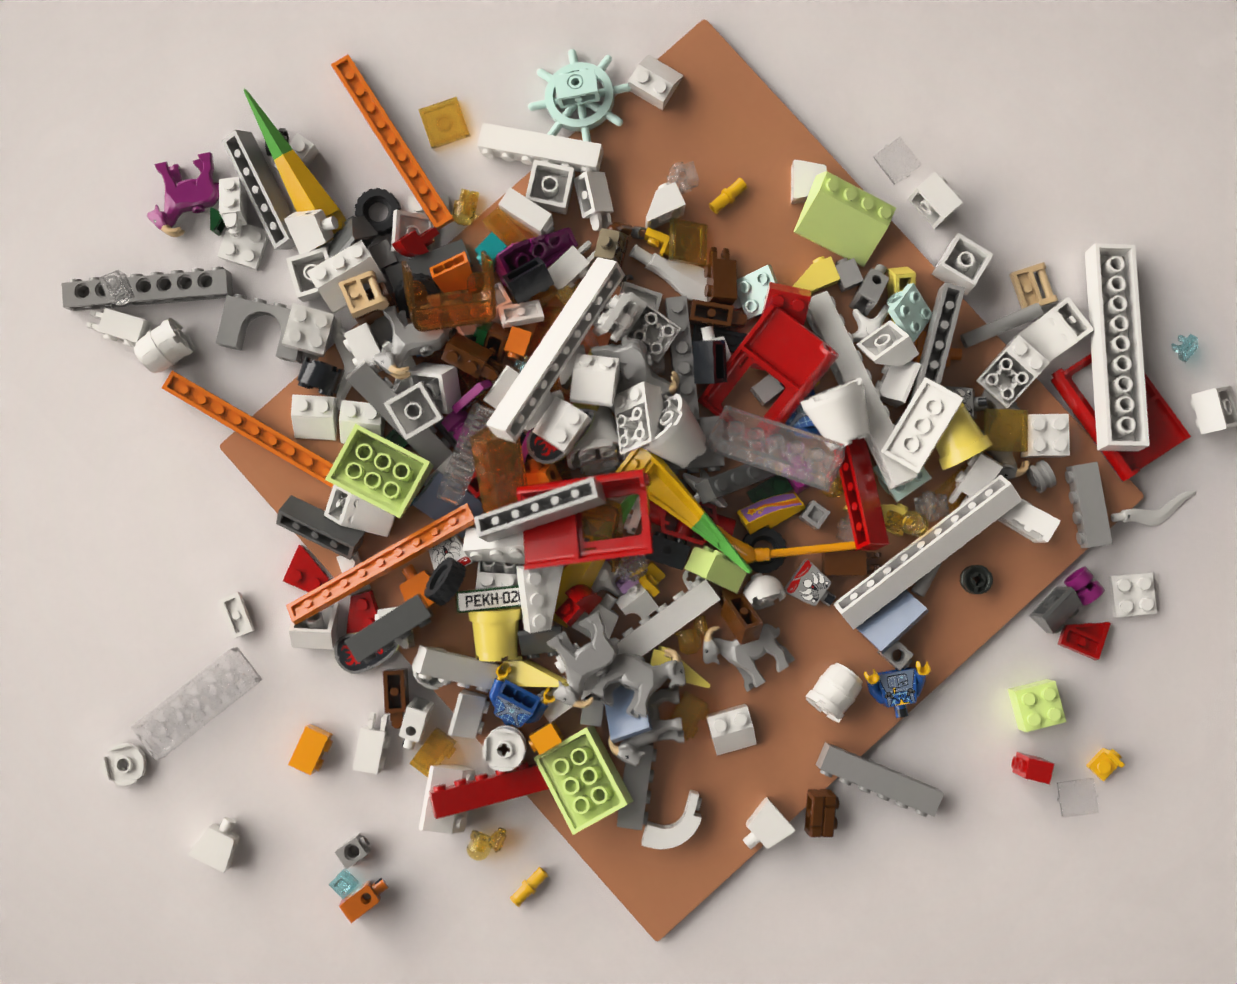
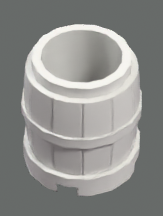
(164, 346)
(835, 691)
(513, 739)

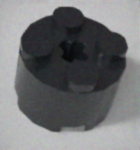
(320, 375)

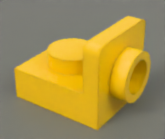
(656, 238)
(652, 578)
(1105, 763)

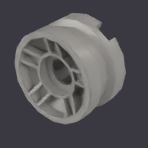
(1041, 476)

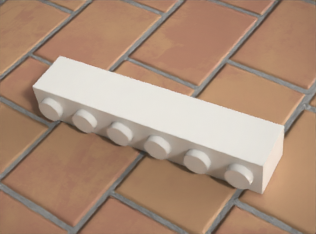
(529, 146)

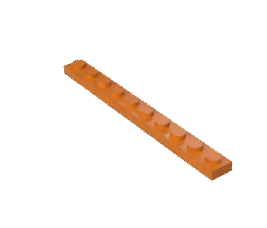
(392, 142)
(248, 426)
(381, 564)

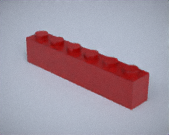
(862, 497)
(486, 790)

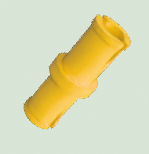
(727, 195)
(529, 886)

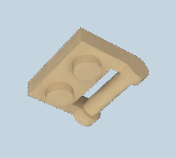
(1027, 288)
(357, 298)

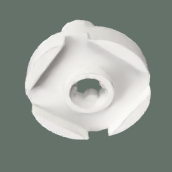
(633, 520)
(118, 774)

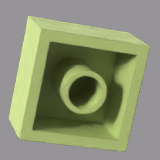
(715, 568)
(1037, 705)

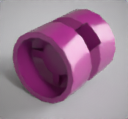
(454, 423)
(1084, 585)

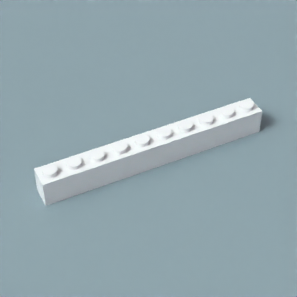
(830, 328)
(555, 350)
(928, 551)
(651, 632)

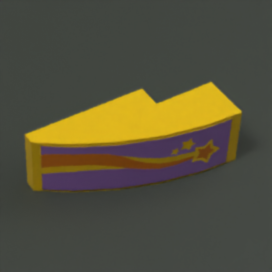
(770, 511)

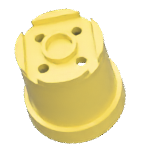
(961, 440)
(496, 633)

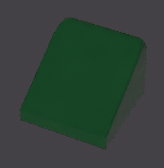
(216, 222)

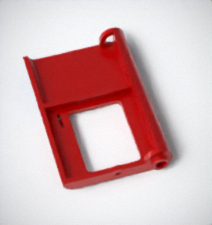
(785, 352)
(1163, 425)
(563, 539)

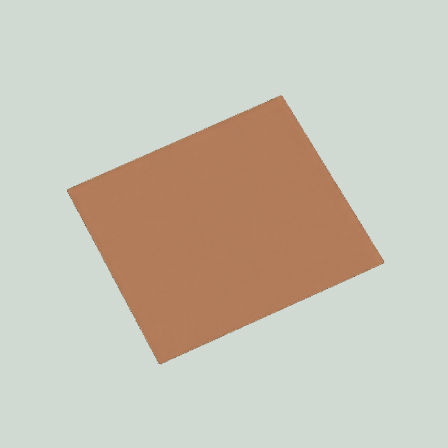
(731, 131)

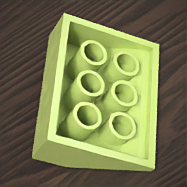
(844, 218)
(379, 471)
(583, 779)

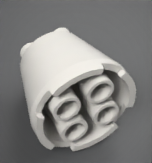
(840, 412)
(678, 433)
(598, 442)

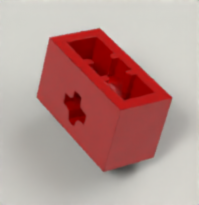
(1032, 767)

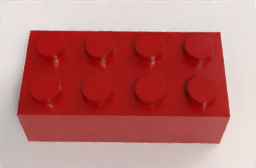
(791, 299)

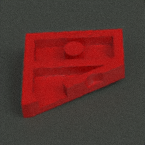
(305, 571)
(361, 611)
(1085, 638)

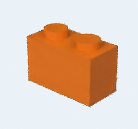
(517, 344)

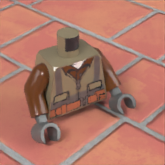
(614, 241)

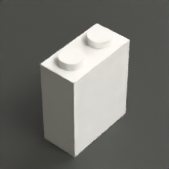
(526, 213)

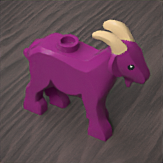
(184, 195)

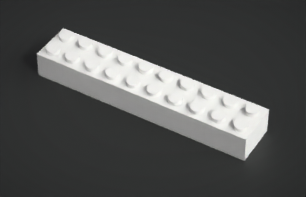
(1116, 348)

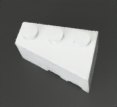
(1030, 522)
(503, 550)
(538, 596)

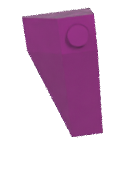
(547, 247)

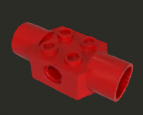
(674, 527)

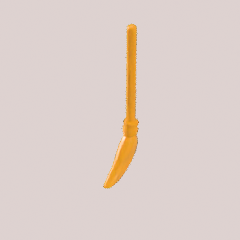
(750, 554)

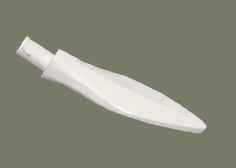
(682, 277)

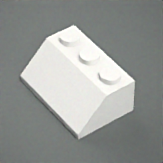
(339, 268)
(444, 775)

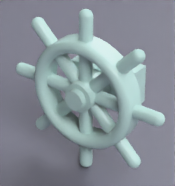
(577, 89)

